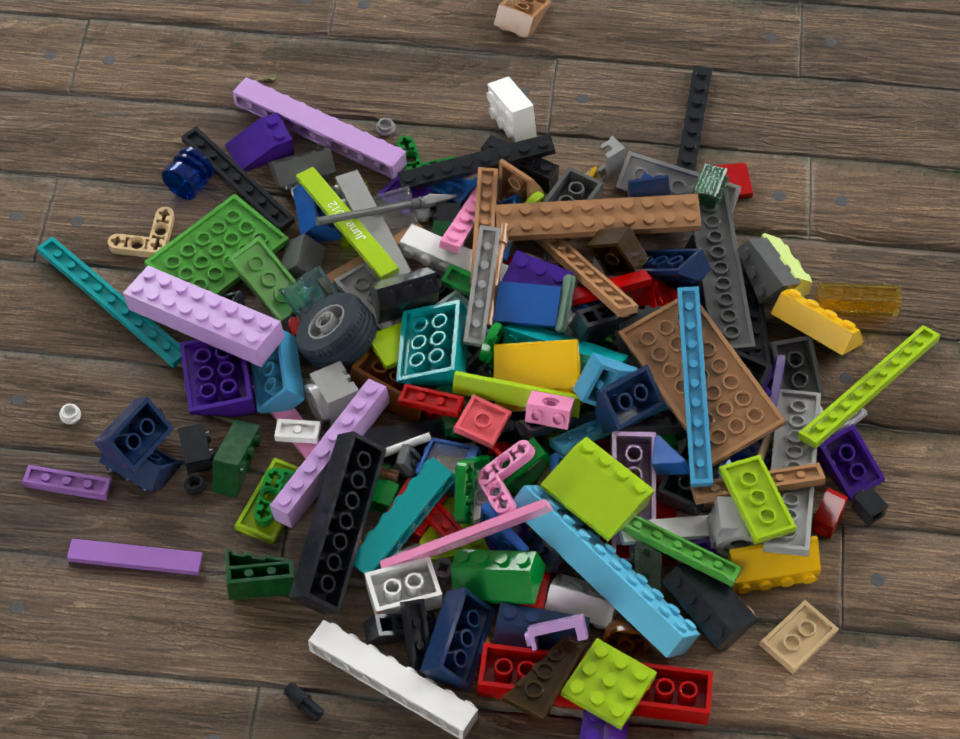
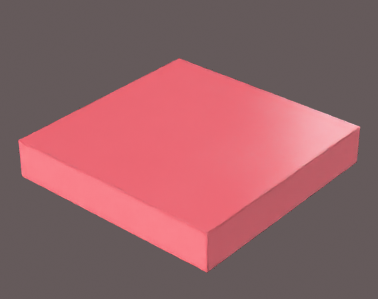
(482, 421)

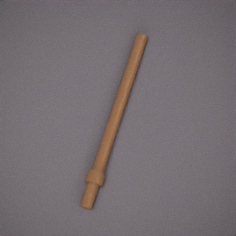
(503, 241)

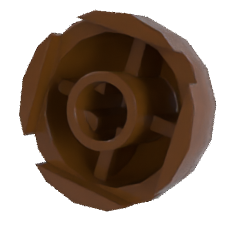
(625, 638)

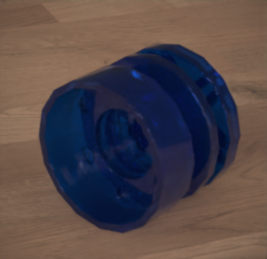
(187, 173)

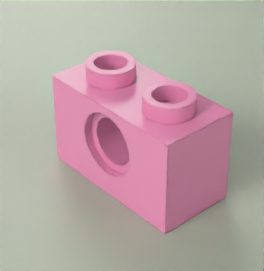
(549, 410)

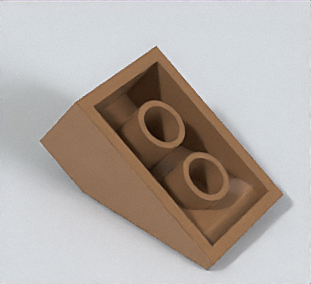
(521, 15)
(515, 182)

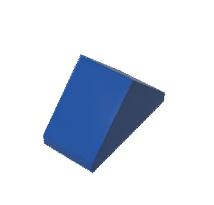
(667, 460)

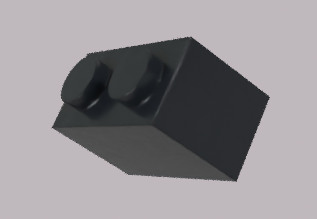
(195, 448)

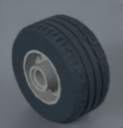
(336, 331)

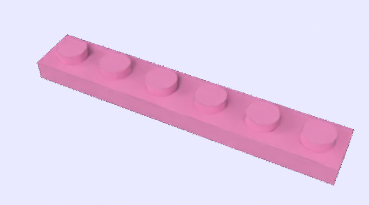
(460, 227)

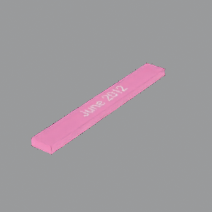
(471, 533)

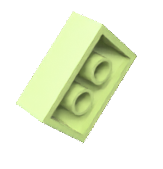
(788, 259)

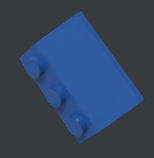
(307, 212)

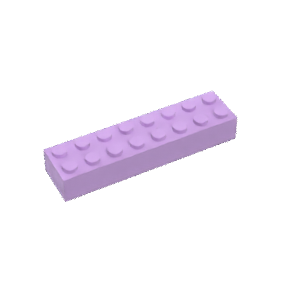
(204, 315)

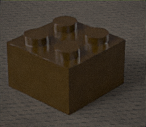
(618, 251)

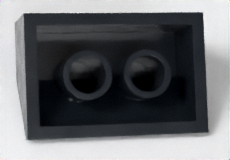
(404, 293)

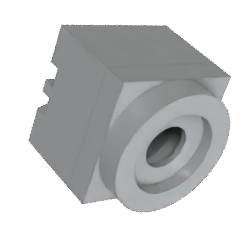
(329, 392)
(727, 527)

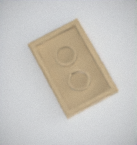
(798, 637)

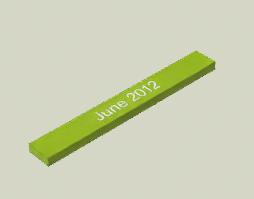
(351, 229)

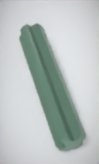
(565, 304)

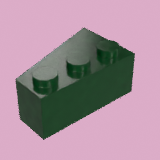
(235, 457)
(257, 576)

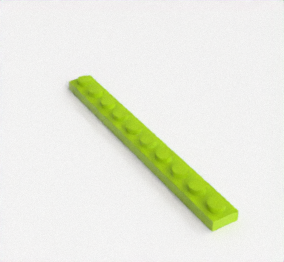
(868, 387)

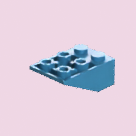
(597, 375)

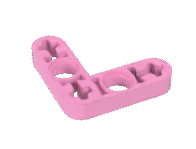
(496, 479)

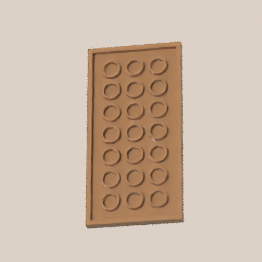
(735, 400)

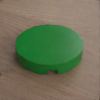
(493, 337)

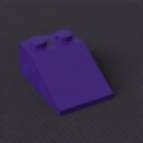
(261, 143)
(849, 461)

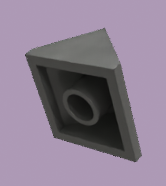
(302, 255)

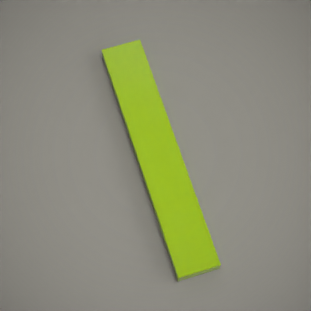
(502, 390)

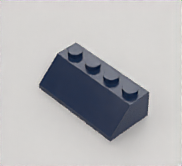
(677, 264)
(515, 619)
(458, 639)

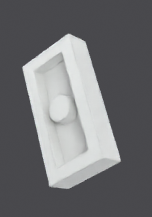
(297, 431)

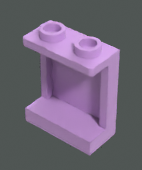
(575, 621)

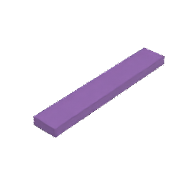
(135, 557)

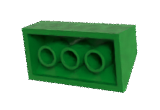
(498, 575)

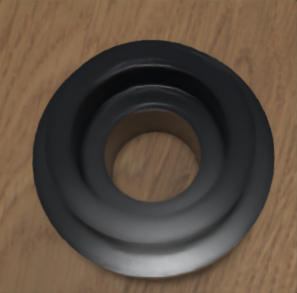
(191, 480)

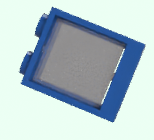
(447, 453)

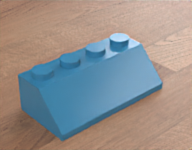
(279, 379)

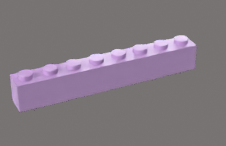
(309, 478)

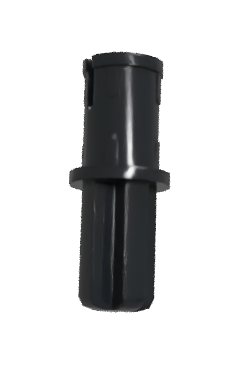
(303, 701)

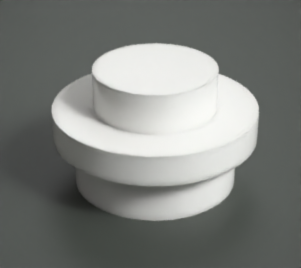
(70, 414)

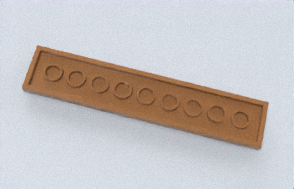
(586, 217)

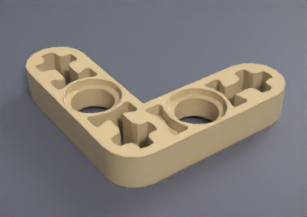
(148, 243)

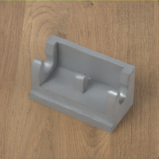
(614, 159)

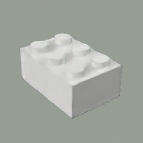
(511, 110)
(403, 583)

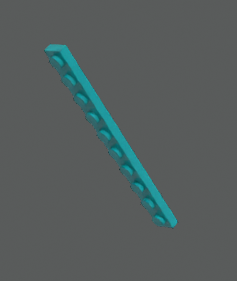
(111, 300)

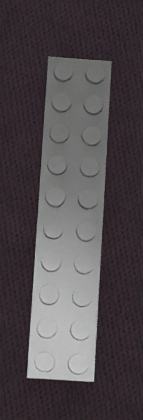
(788, 451)

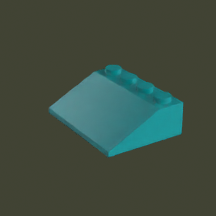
(432, 344)

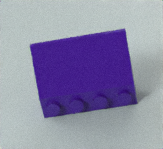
(216, 381)

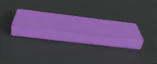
(67, 482)

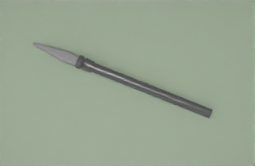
(427, 201)

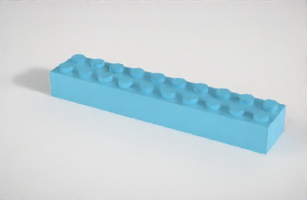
(610, 575)

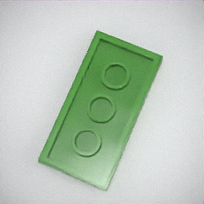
(263, 276)

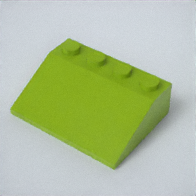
(597, 489)

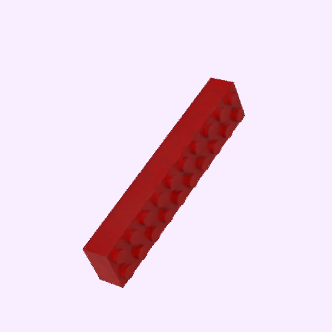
(674, 694)

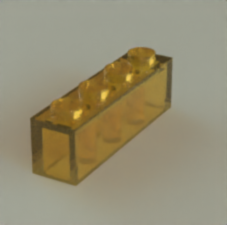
(859, 298)

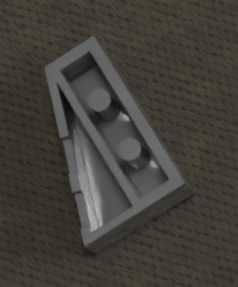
(766, 270)

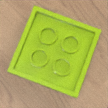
(608, 683)

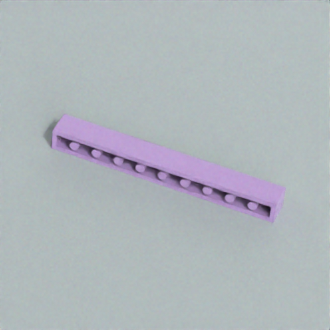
(321, 128)

